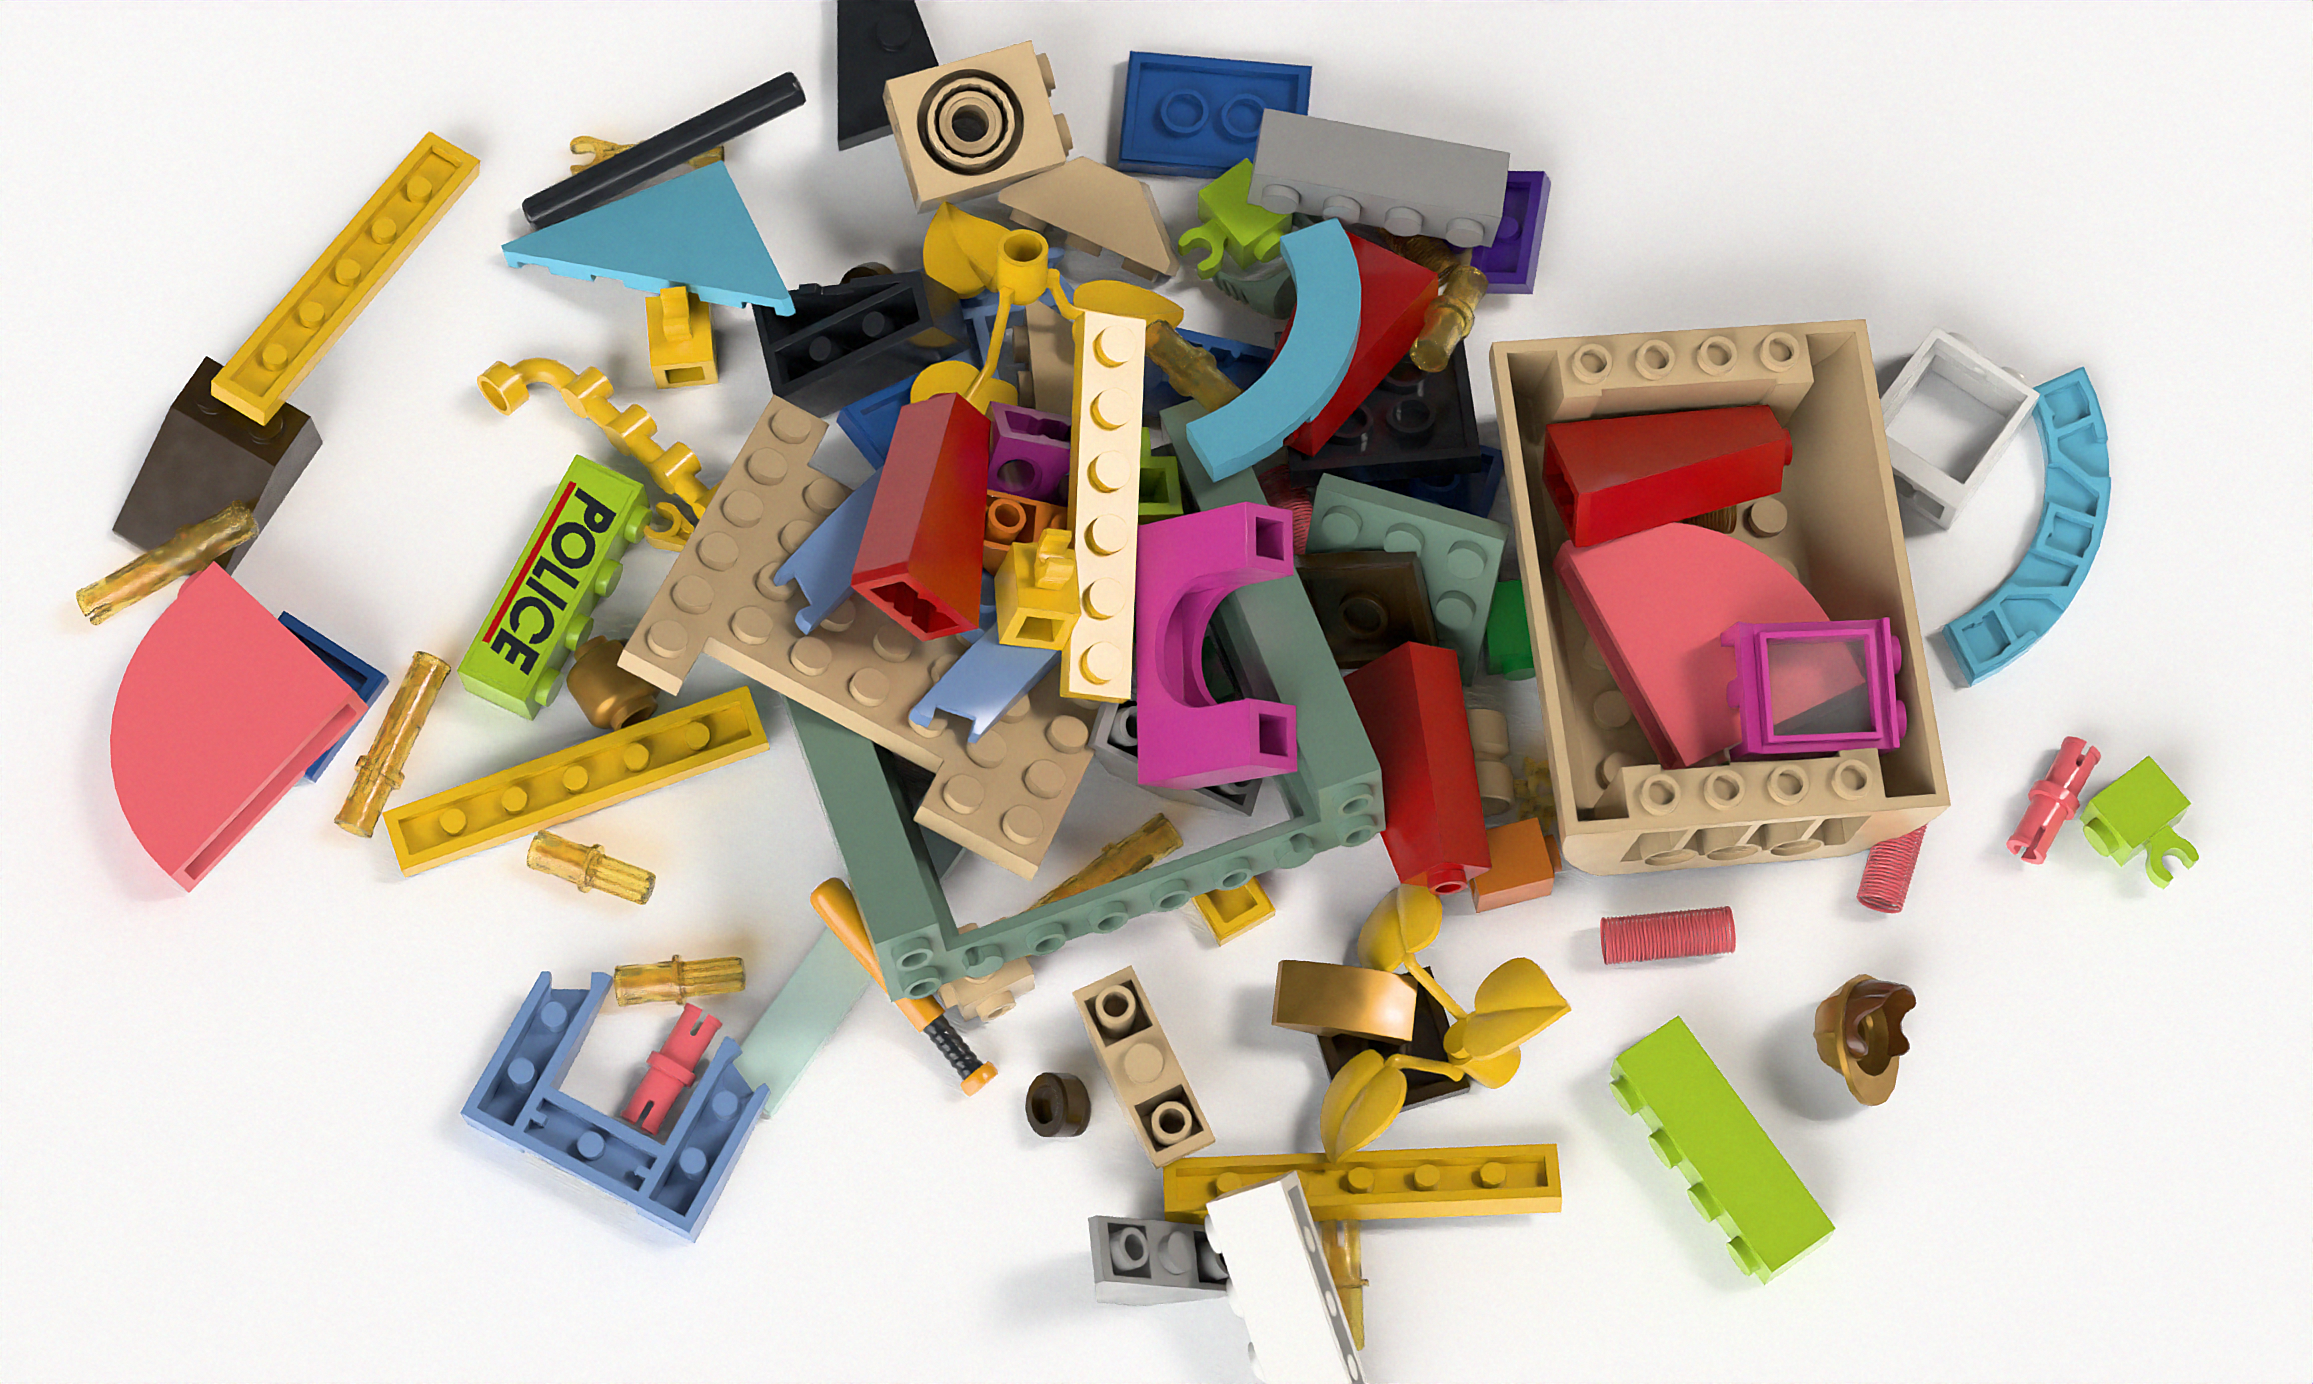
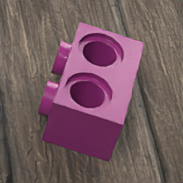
(1042, 448)

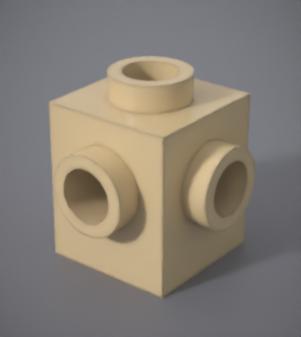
(988, 995)

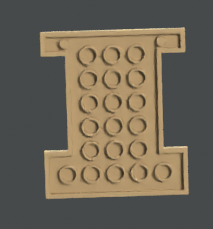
(859, 662)

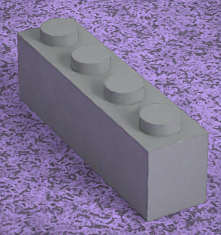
(1378, 178)

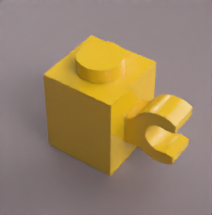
(681, 339)
(1038, 592)

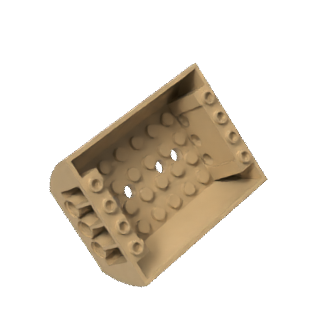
(1828, 527)

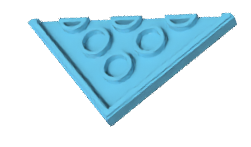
(666, 237)

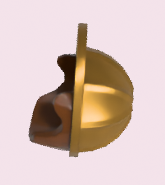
(1863, 1035)

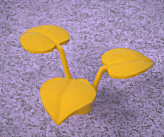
(979, 255)
(1509, 1010)

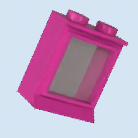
(1814, 689)

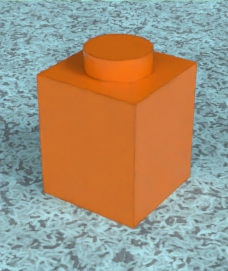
(1521, 866)

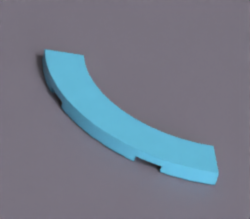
(1307, 366)
(2065, 539)

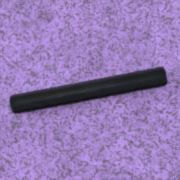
(664, 151)

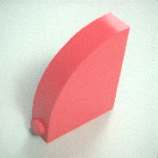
(1658, 621)
(218, 723)

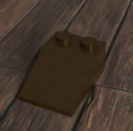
(208, 460)

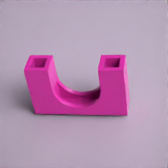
(1179, 581)

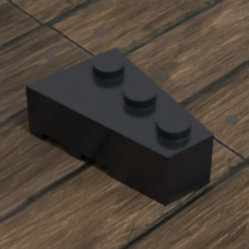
(858, 338)

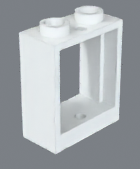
(1999, 388)

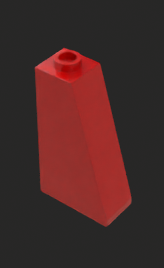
(1392, 317)
(1660, 468)
(928, 520)
(1429, 779)

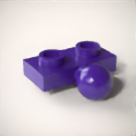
(1516, 247)

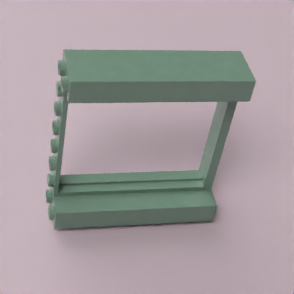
(1272, 656)

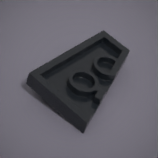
(875, 45)

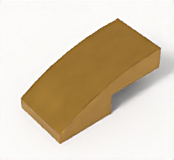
(1344, 1000)

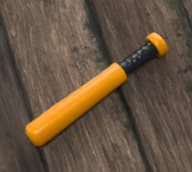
(839, 911)

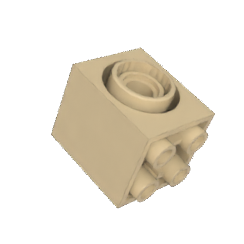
(1009, 100)

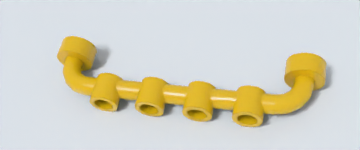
(627, 431)

